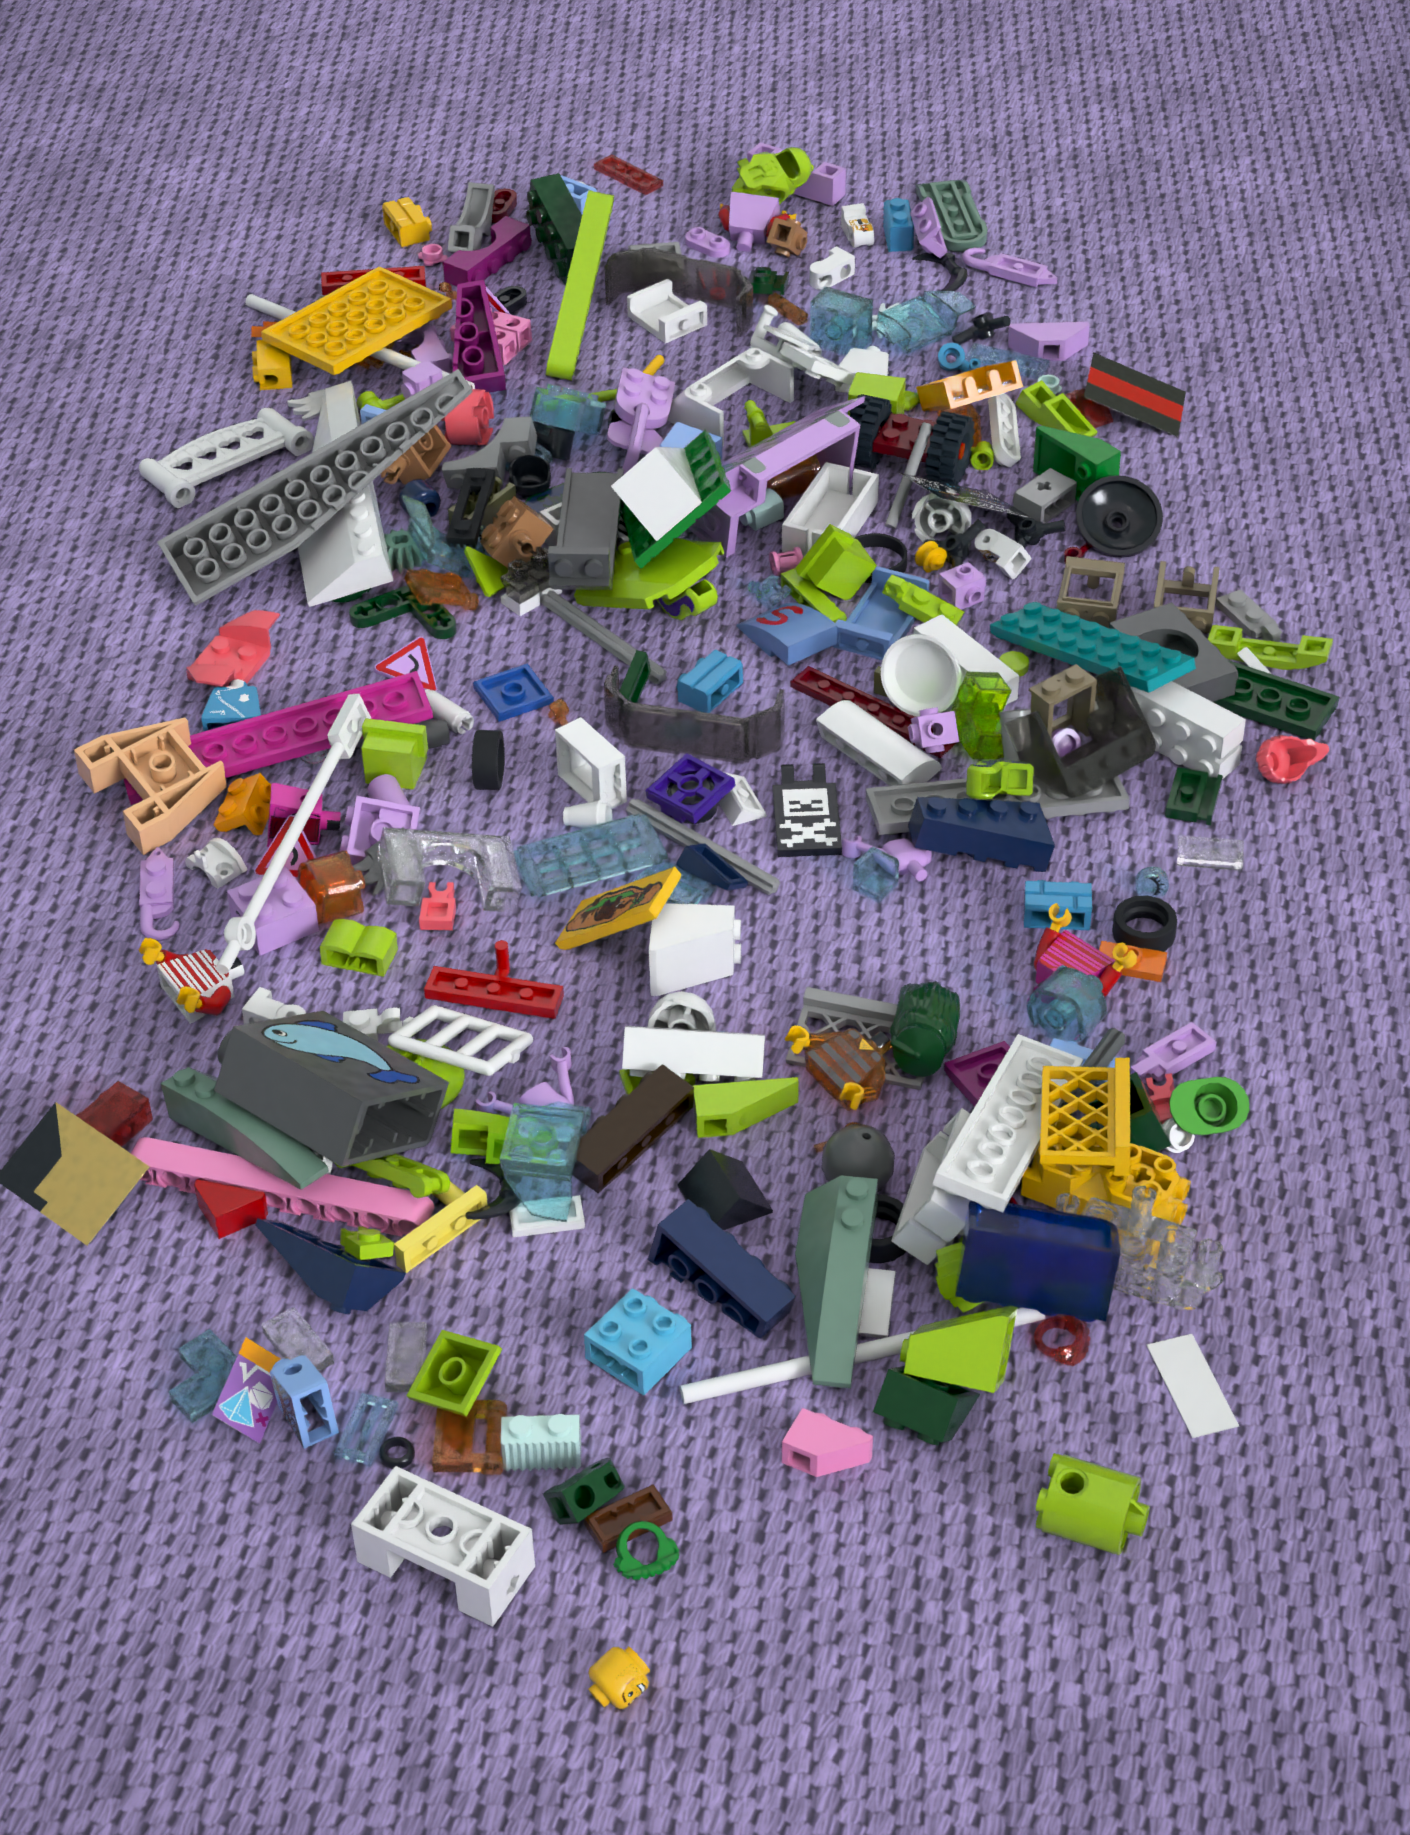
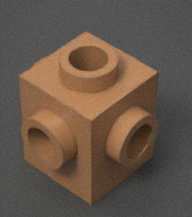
(787, 237)

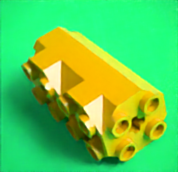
(1147, 1169)

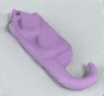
(1010, 268)
(156, 894)

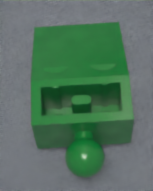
(1075, 456)

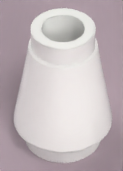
(587, 814)

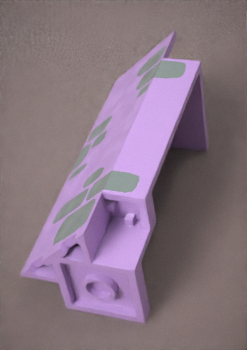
(825, 432)

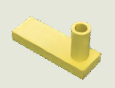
(441, 1227)

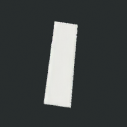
(1251, 660)

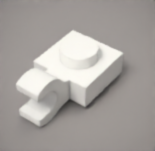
(373, 1024)

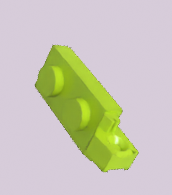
(919, 602)

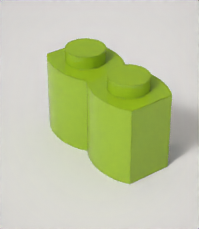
(358, 947)

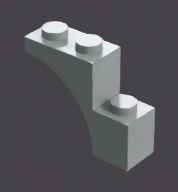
(474, 220)
(513, 440)

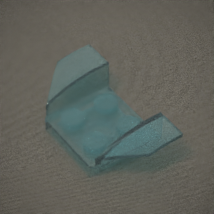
(923, 319)
(433, 542)
(542, 1155)

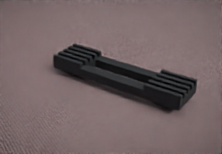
(468, 531)

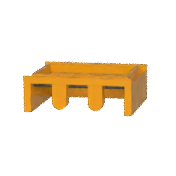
(969, 386)

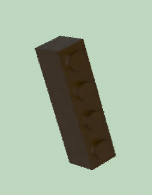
(632, 1127)

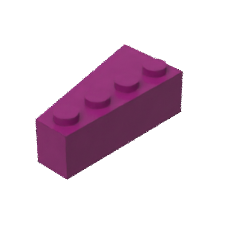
(475, 339)

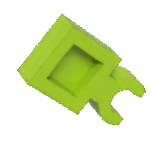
(366, 1243)

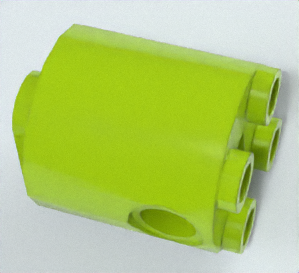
(1091, 1504)

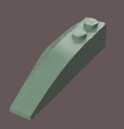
(833, 1272)

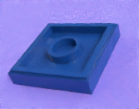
(513, 692)

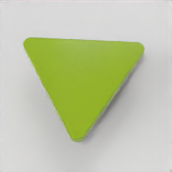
(486, 571)

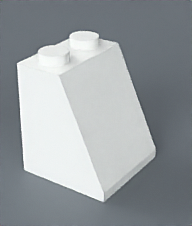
(692, 946)

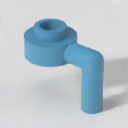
(960, 363)

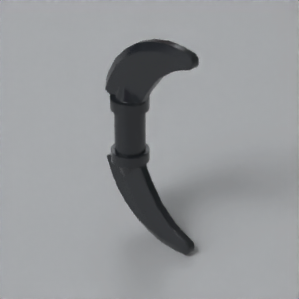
(958, 274)
(503, 1203)

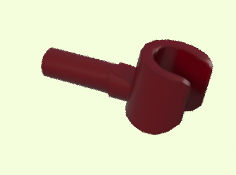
(1076, 552)

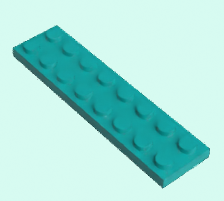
(1092, 646)

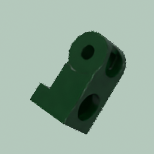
(584, 1492)

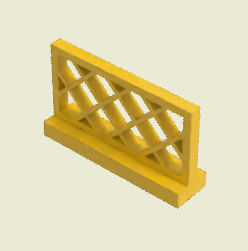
(1116, 1131)

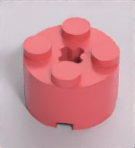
(470, 420)

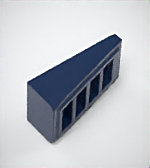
(709, 866)

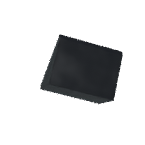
(724, 1190)

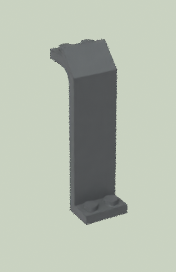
(586, 533)

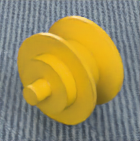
(930, 556)

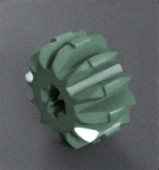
(402, 551)

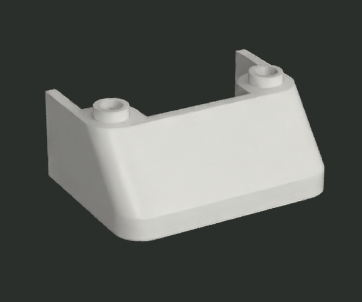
(754, 366)

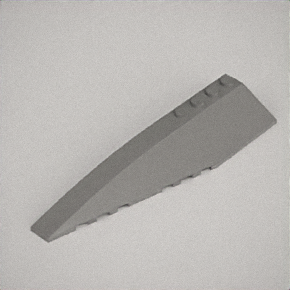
(302, 497)

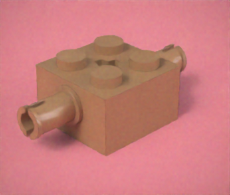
(420, 459)
(515, 532)

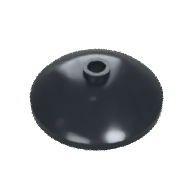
(1121, 501)

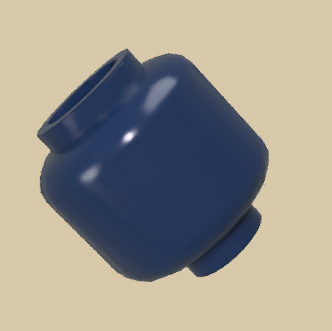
(423, 492)

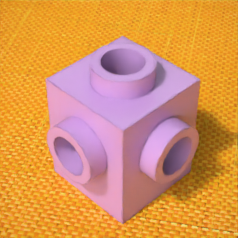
(962, 586)
(943, 727)

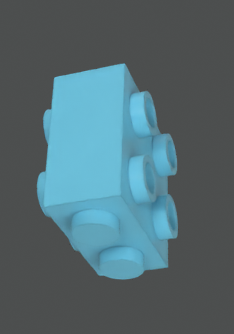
(638, 1341)

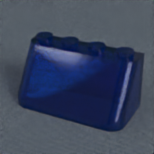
(1039, 1260)

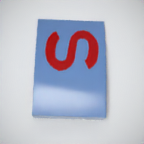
(791, 632)

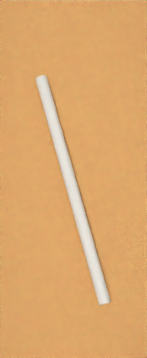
(801, 1366)

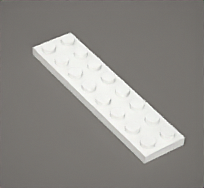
(1003, 1127)

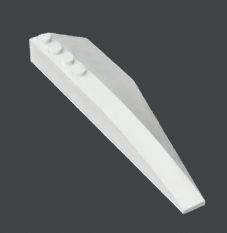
(350, 547)

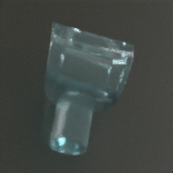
(769, 591)

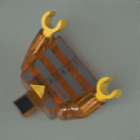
(844, 1063)

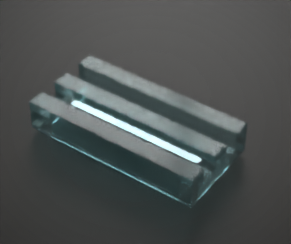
(356, 1455)

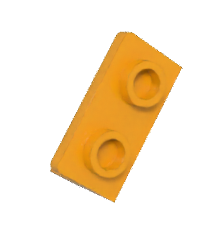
(246, 805)

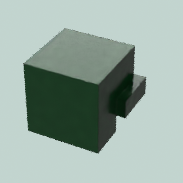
(1145, 1122)

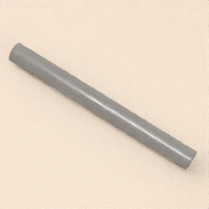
(911, 469)

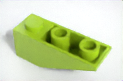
(734, 1106)

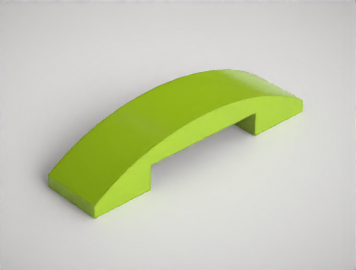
(1272, 654)

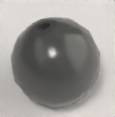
(858, 1152)

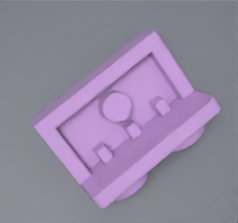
(928, 228)

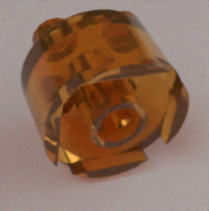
(332, 886)

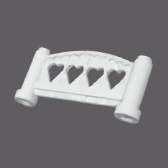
(179, 483)

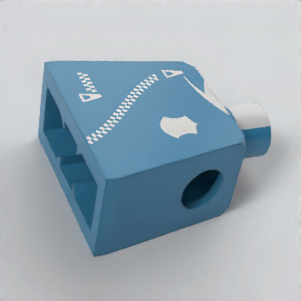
(230, 705)

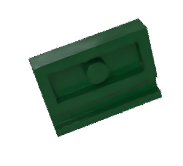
(766, 281)
(1193, 796)

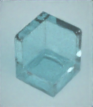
(875, 874)

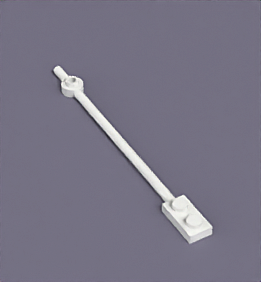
(343, 738)

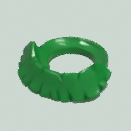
(630, 1567)

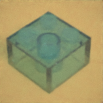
(840, 321)
(568, 409)

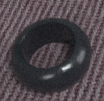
(399, 1462)

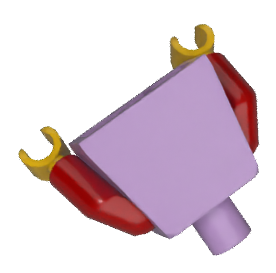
(750, 218)

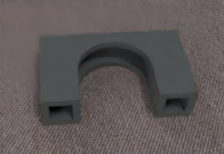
(1171, 629)

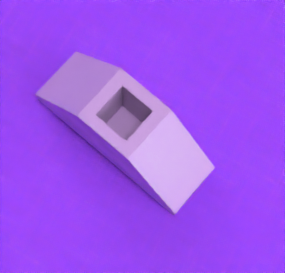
(1048, 340)

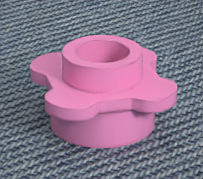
(432, 254)

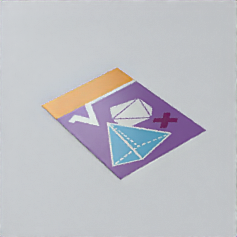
(248, 1392)

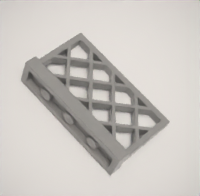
(842, 1010)

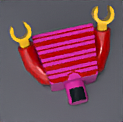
(1069, 950)

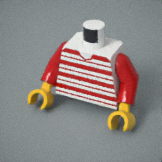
(192, 979)

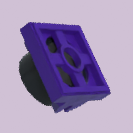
(692, 790)

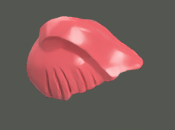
(1287, 757)

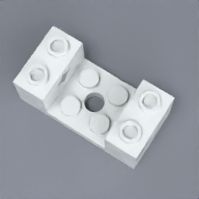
(482, 1554)

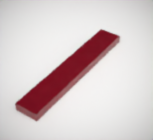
(831, 690)

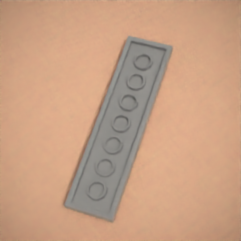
(893, 805)

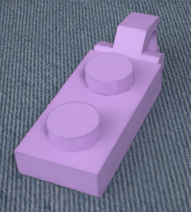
(1173, 1053)

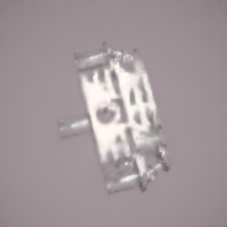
(1155, 1252)

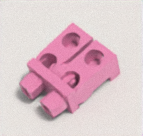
(511, 332)

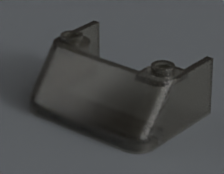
(1117, 743)

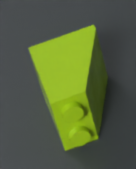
(963, 1349)

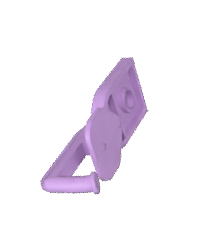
(642, 405)

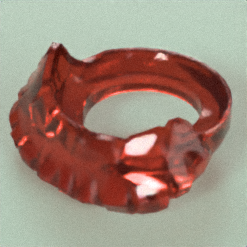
(1070, 1354)

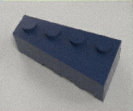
(983, 829)
(720, 1269)

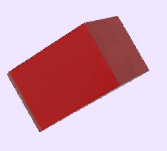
(229, 1206)

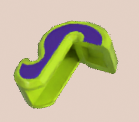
(691, 601)
(999, 777)

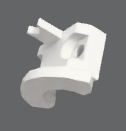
(218, 861)

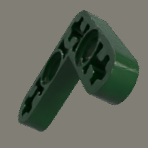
(372, 612)

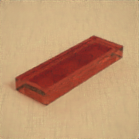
(628, 174)

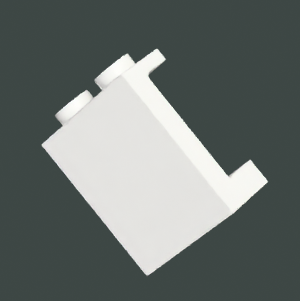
(664, 313)

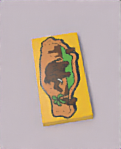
(618, 909)

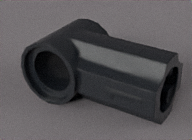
(555, 440)

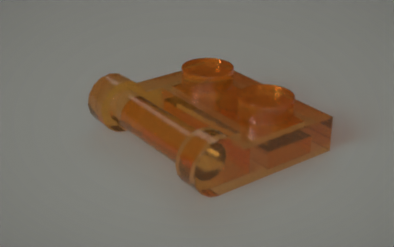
(440, 589)
(456, 1438)

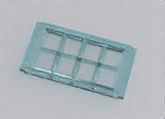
(589, 855)

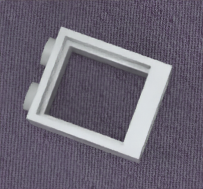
(604, 777)

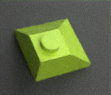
(454, 1372)

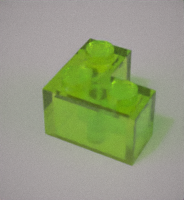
(977, 713)

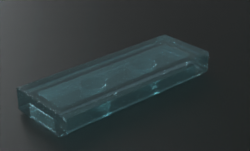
(1028, 365)

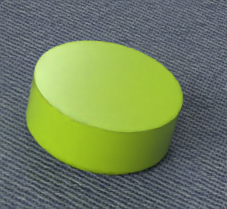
(1016, 661)

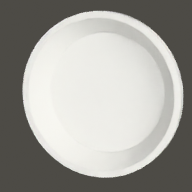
(920, 674)

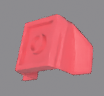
(236, 651)

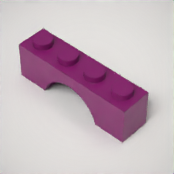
(508, 240)

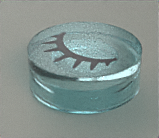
(1152, 882)

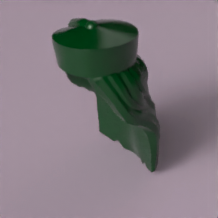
(924, 1027)

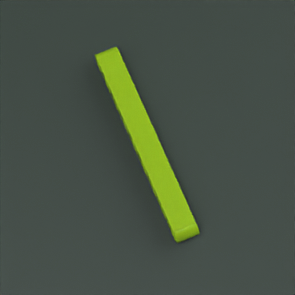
(579, 285)

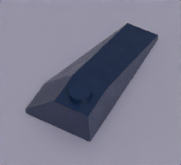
(330, 1269)

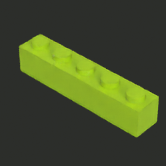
(808, 594)

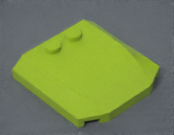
(663, 577)

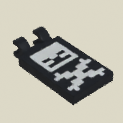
(806, 814)

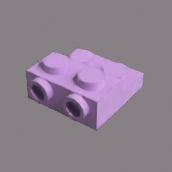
(367, 822)

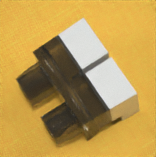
(527, 582)

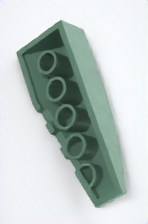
(197, 1106)

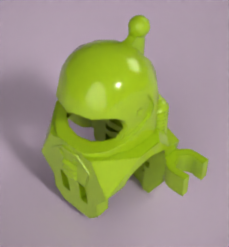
(773, 173)

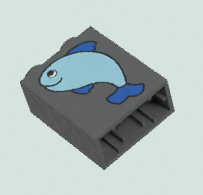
(330, 1087)

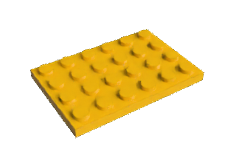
(356, 320)

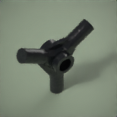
(983, 327)
(1030, 531)
(958, 545)

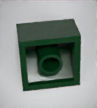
(923, 1405)

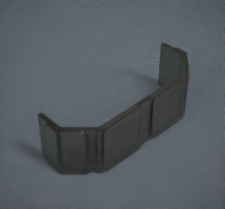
(690, 279)
(693, 731)

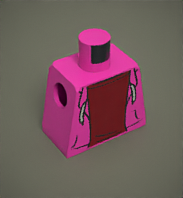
(286, 801)

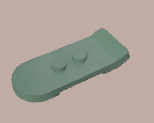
(956, 212)

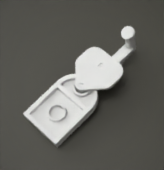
(798, 354)

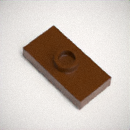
(610, 1520)

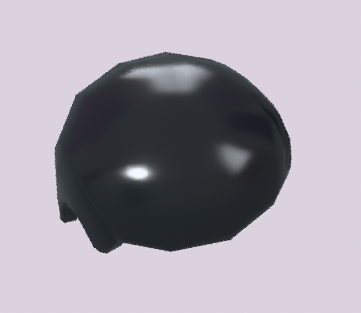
(530, 475)

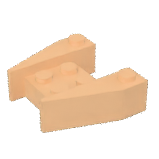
(160, 770)

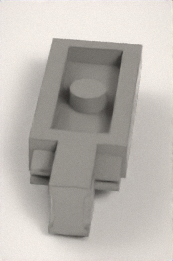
(1249, 616)

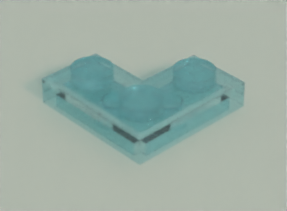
(212, 1365)

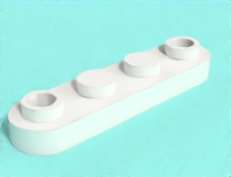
(1004, 430)

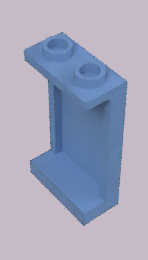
(876, 618)

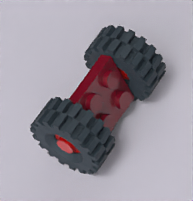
(895, 435)

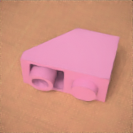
(824, 1445)

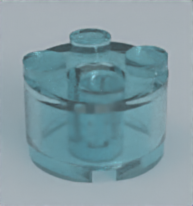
(1068, 1004)

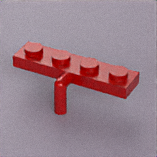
(334, 280)
(495, 990)

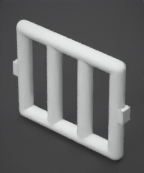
(463, 1057)

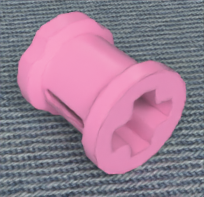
(785, 561)

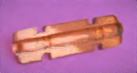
(788, 309)

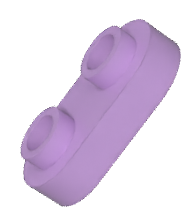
(707, 242)

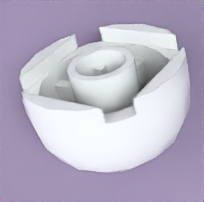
(937, 515)
(682, 1011)

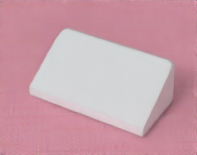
(741, 803)

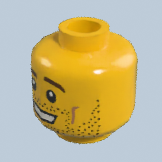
(618, 1677)

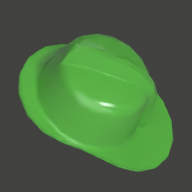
(1209, 1105)

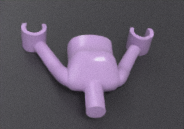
(910, 858)
(540, 1094)

